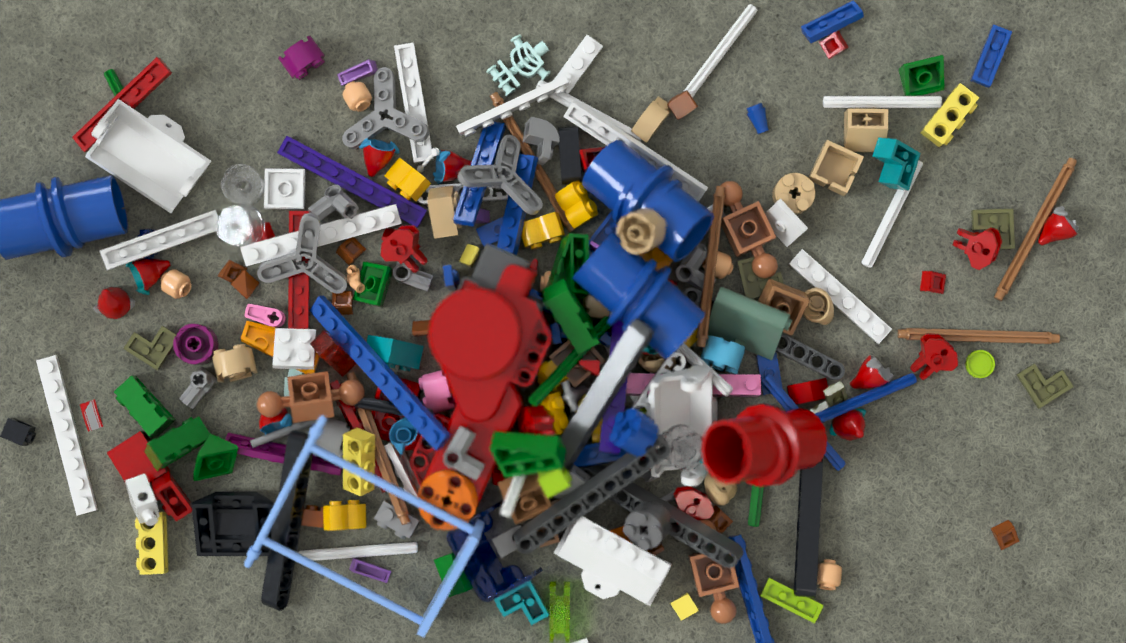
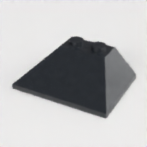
(229, 523)

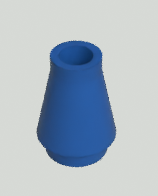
(758, 117)

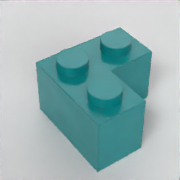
(899, 163)
(397, 352)
(523, 597)

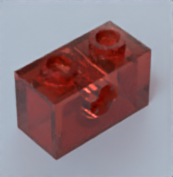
(333, 353)

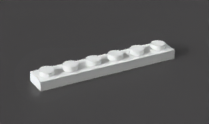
(412, 96)
(505, 110)
(159, 240)
(840, 296)

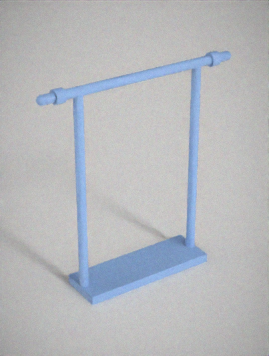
(448, 581)

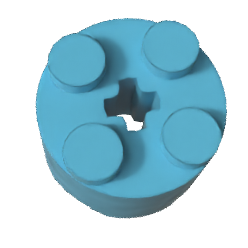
(722, 354)

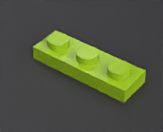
(785, 598)

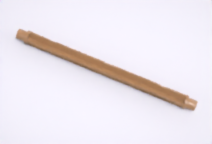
(539, 173)
(1035, 229)
(711, 260)
(982, 335)
(382, 460)

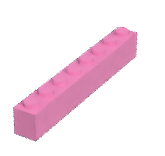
(742, 384)

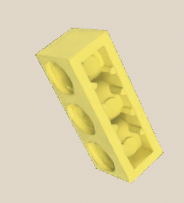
(951, 105)
(360, 451)
(159, 552)

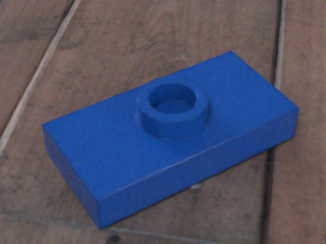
(490, 232)
(558, 334)
(766, 367)

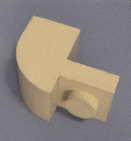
(651, 119)

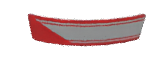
(91, 415)

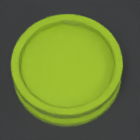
(980, 364)

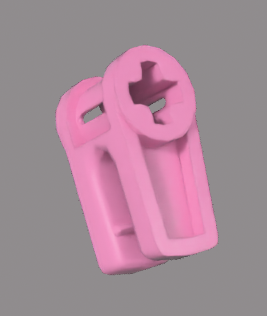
(263, 315)

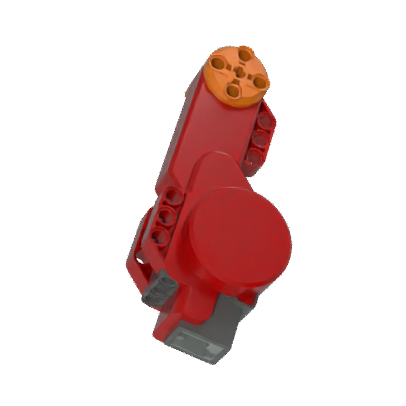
(482, 346)

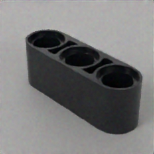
(569, 154)

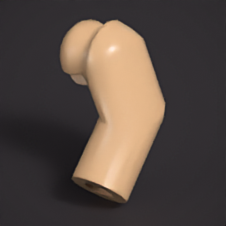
(353, 279)

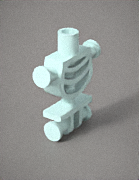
(535, 53)

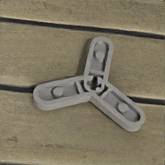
(385, 103)
(506, 163)
(315, 268)

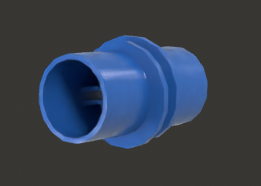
(630, 182)
(61, 217)
(635, 290)

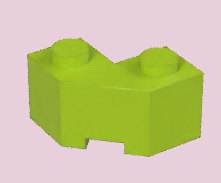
(555, 481)

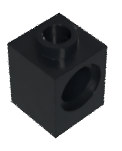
(18, 432)

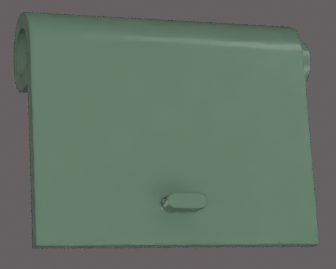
(747, 323)

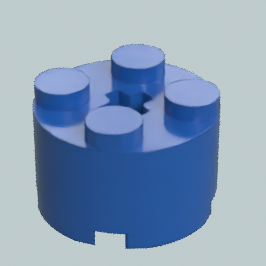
(633, 431)

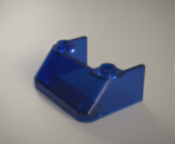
(483, 567)

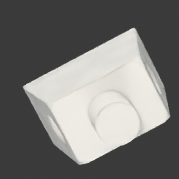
(145, 507)

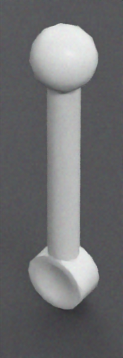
(435, 152)

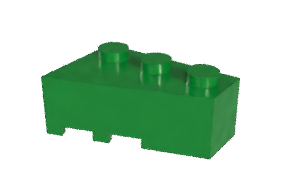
(569, 259)
(570, 315)
(144, 406)
(176, 443)
(527, 453)

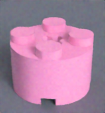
(437, 392)

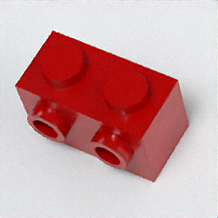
(172, 496)

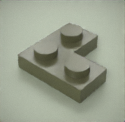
(999, 219)
(752, 284)
(153, 352)
(1043, 390)
(834, 395)

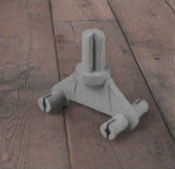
(572, 395)

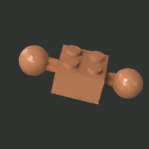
(748, 230)
(310, 397)
(714, 579)

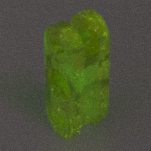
(559, 612)

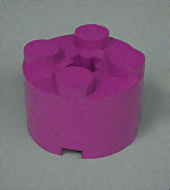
(302, 57)
(186, 338)

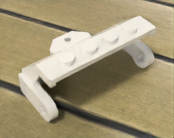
(147, 154)
(683, 399)
(611, 562)

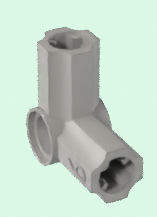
(333, 201)
(693, 262)
(418, 280)
(200, 385)
(460, 445)

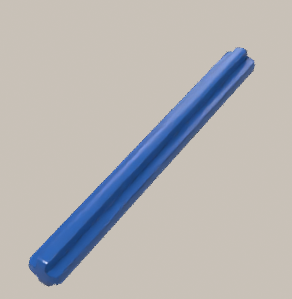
(866, 397)
(788, 404)

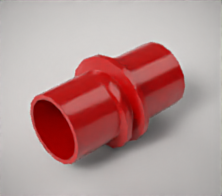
(763, 445)

